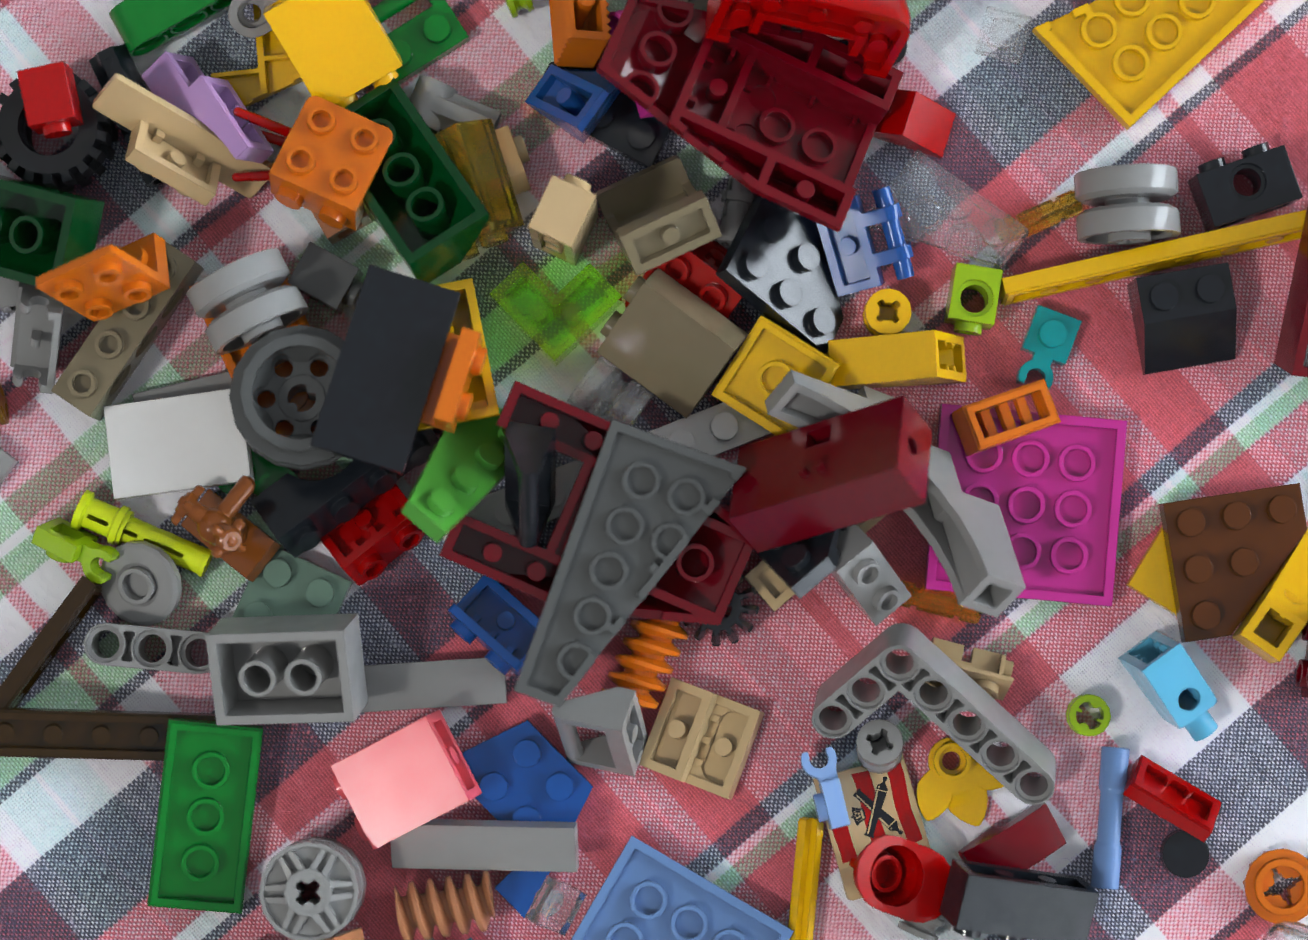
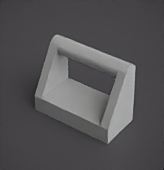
(608, 711)

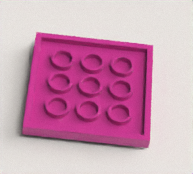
(1056, 500)

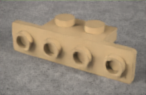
(173, 143)

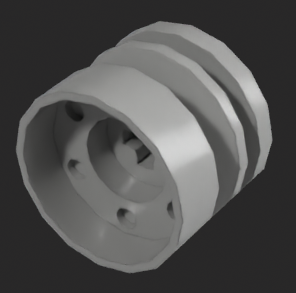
(340, 889)

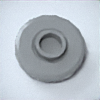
(142, 584)

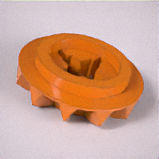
(1260, 877)

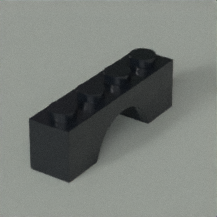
(307, 510)

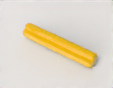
(805, 878)

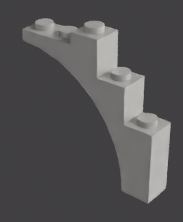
(959, 527)

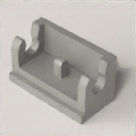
(36, 337)

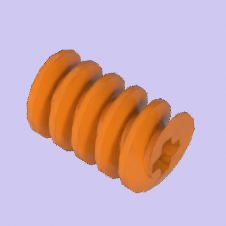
(648, 658)

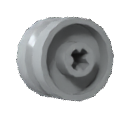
(1127, 204)
(247, 300)

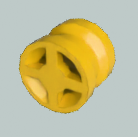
(880, 319)

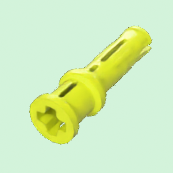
(121, 526)

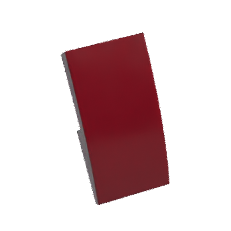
(1018, 843)

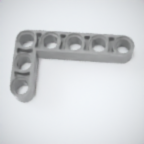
(939, 704)

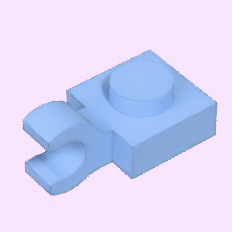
(830, 802)

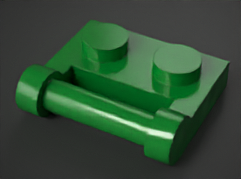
(424, 37)

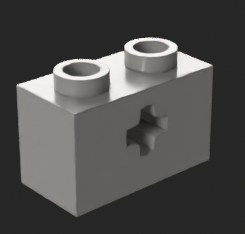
(868, 576)

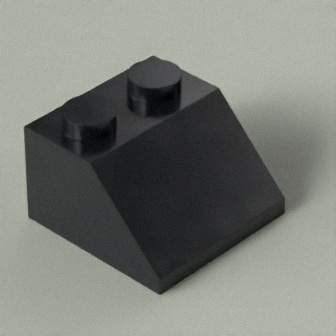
(1184, 318)

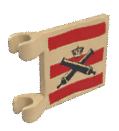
(875, 808)

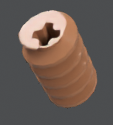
(445, 907)

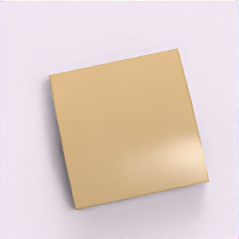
(701, 738)

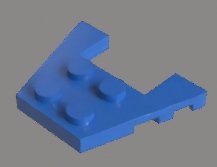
(526, 781)

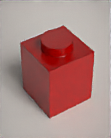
(50, 99)

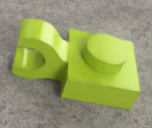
(73, 545)

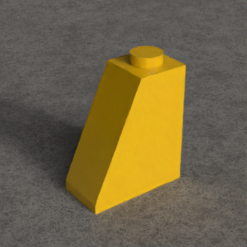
(899, 360)

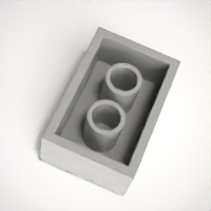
(287, 669)

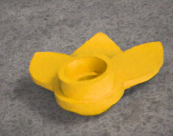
(958, 789)

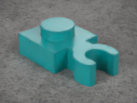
(1049, 341)

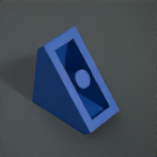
(573, 99)

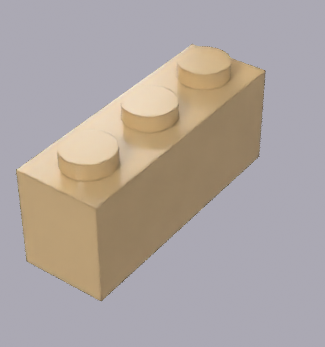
(564, 218)

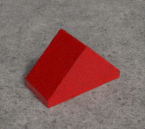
(916, 123)

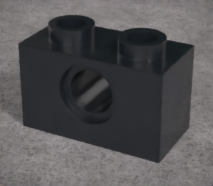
(1272, 182)

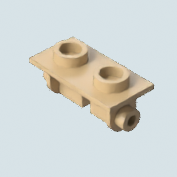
(985, 667)

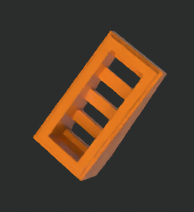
(969, 428)

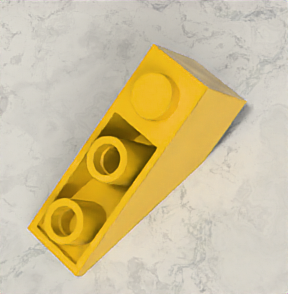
(1280, 609)

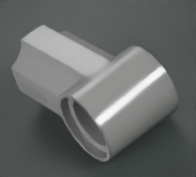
(443, 107)

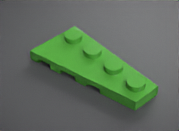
(457, 476)

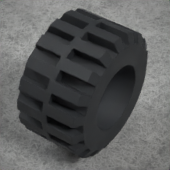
(63, 169)

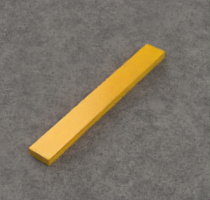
(1152, 258)

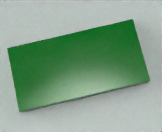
(205, 816)

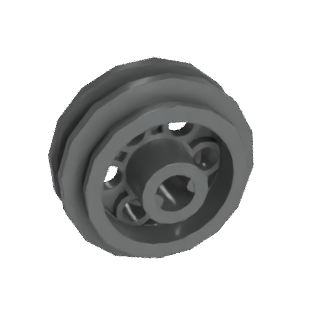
(257, 374)

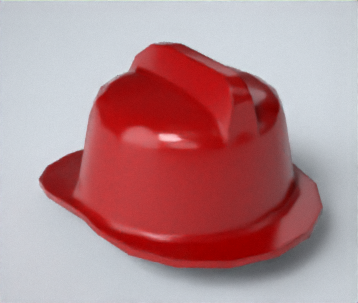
(901, 878)

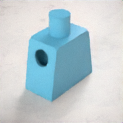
(1172, 684)

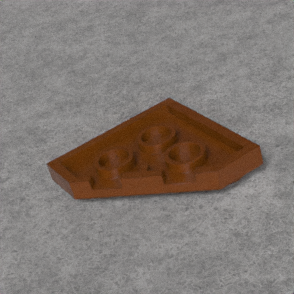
(1226, 554)

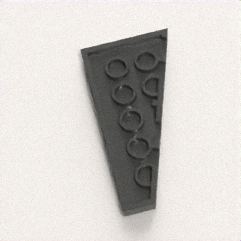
(628, 531)

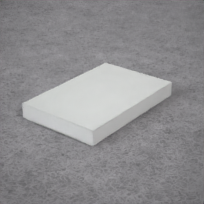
(175, 445)

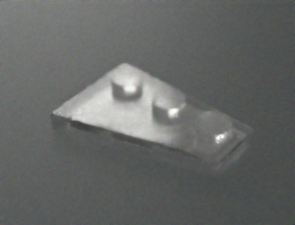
(952, 215)

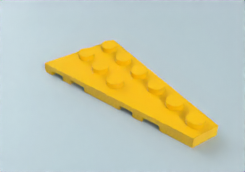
(1139, 48)

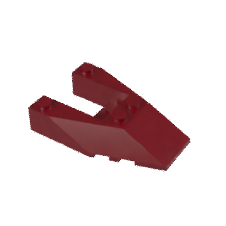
(690, 591)

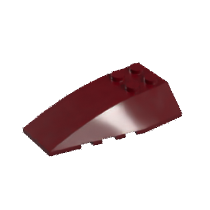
(767, 107)

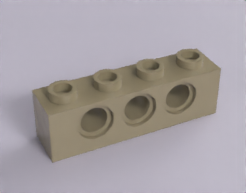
(122, 341)

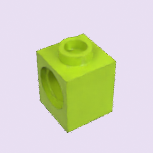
(977, 278)

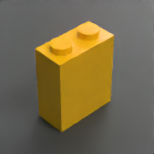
(334, 46)

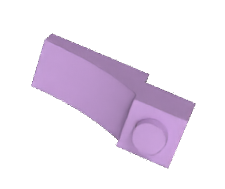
(209, 100)

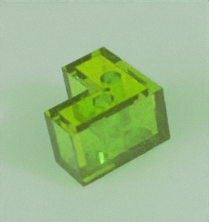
(560, 320)

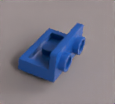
(495, 621)

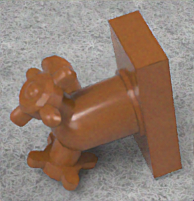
(225, 529)

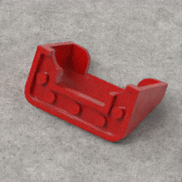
(872, 26)

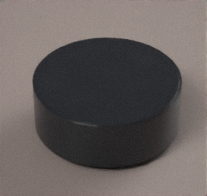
(1184, 854)

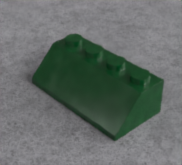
(418, 189)
(43, 228)

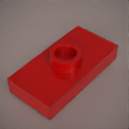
(1172, 798)

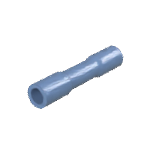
(1107, 847)

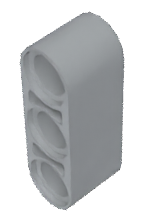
(132, 648)

